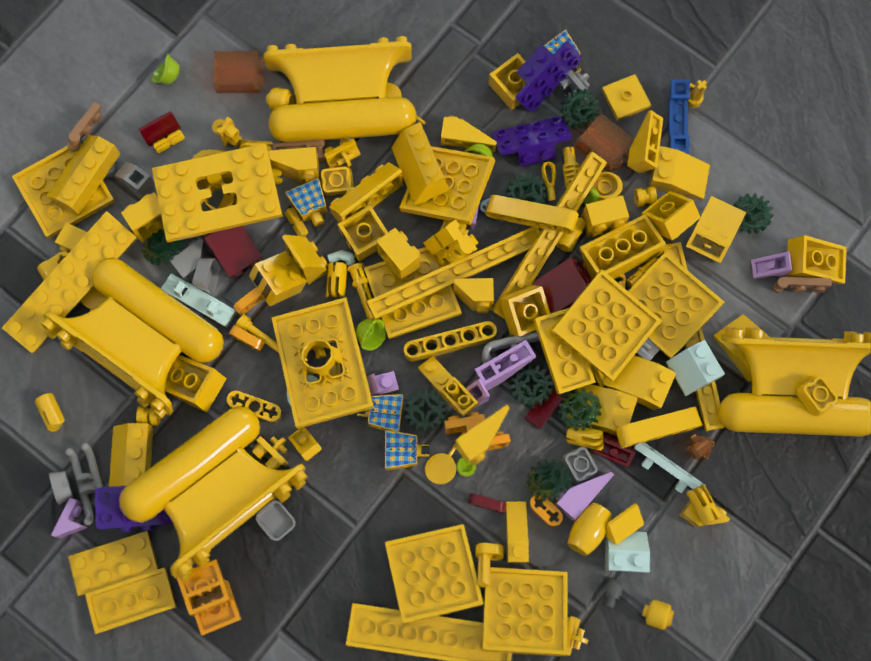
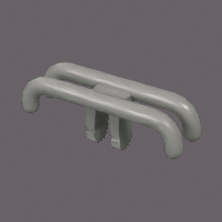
(506, 343)
(85, 482)

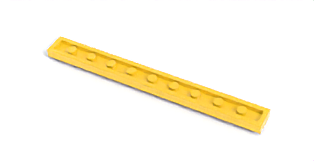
(547, 239)
(445, 276)
(707, 395)

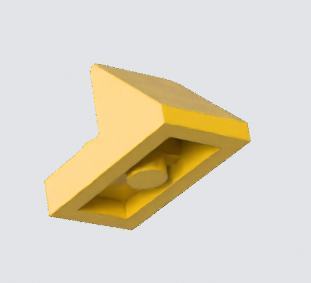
(305, 443)

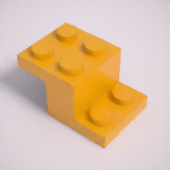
(456, 424)
(209, 598)

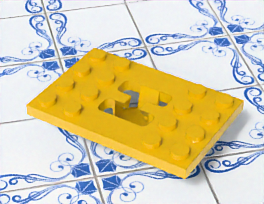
(182, 200)
(330, 395)

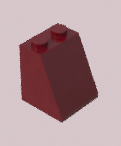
(233, 249)
(564, 284)

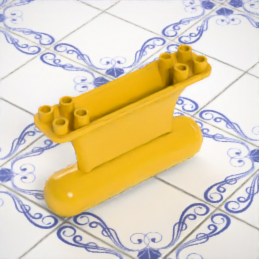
(340, 91)
(136, 332)
(783, 365)
(209, 487)

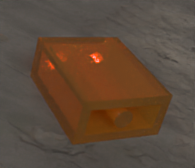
(238, 72)
(606, 141)

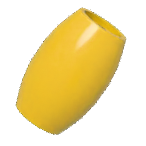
(589, 529)

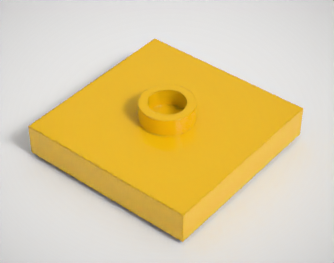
(626, 97)

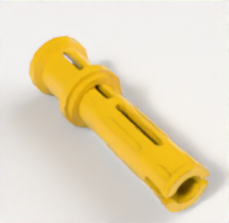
(361, 283)

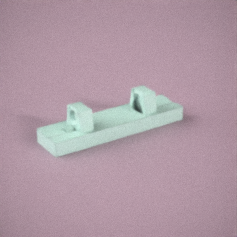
(199, 300)
(652, 456)

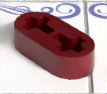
(487, 503)

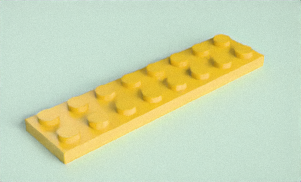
(68, 281)
(429, 638)

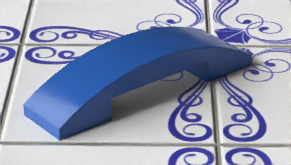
(678, 115)

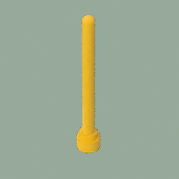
(245, 323)

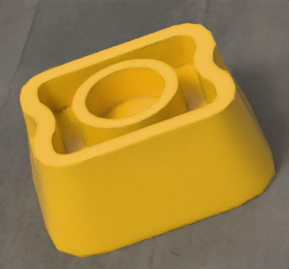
(336, 180)
(817, 395)

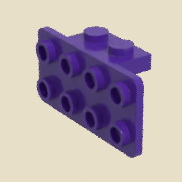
(544, 72)
(532, 141)
(110, 515)

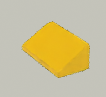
(624, 524)

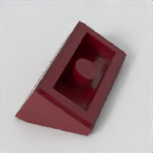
(159, 128)
(540, 414)
(614, 452)

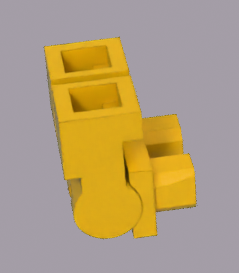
(450, 244)

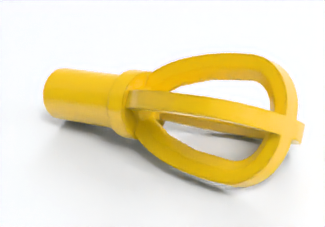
(550, 186)

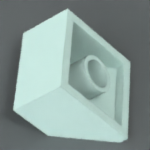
(695, 368)
(629, 555)

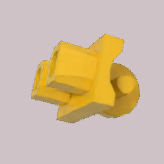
(227, 132)
(342, 154)
(263, 447)
(572, 628)

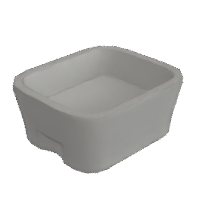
(207, 275)
(580, 465)
(61, 487)
(275, 520)

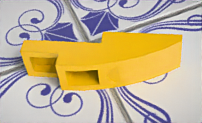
(448, 387)

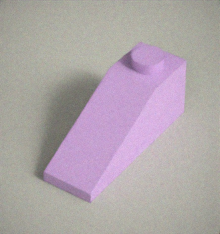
(505, 365)
(580, 496)

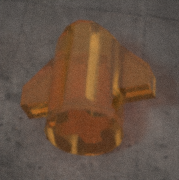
(700, 447)

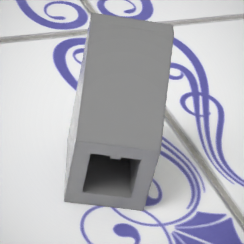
(135, 178)
(187, 260)

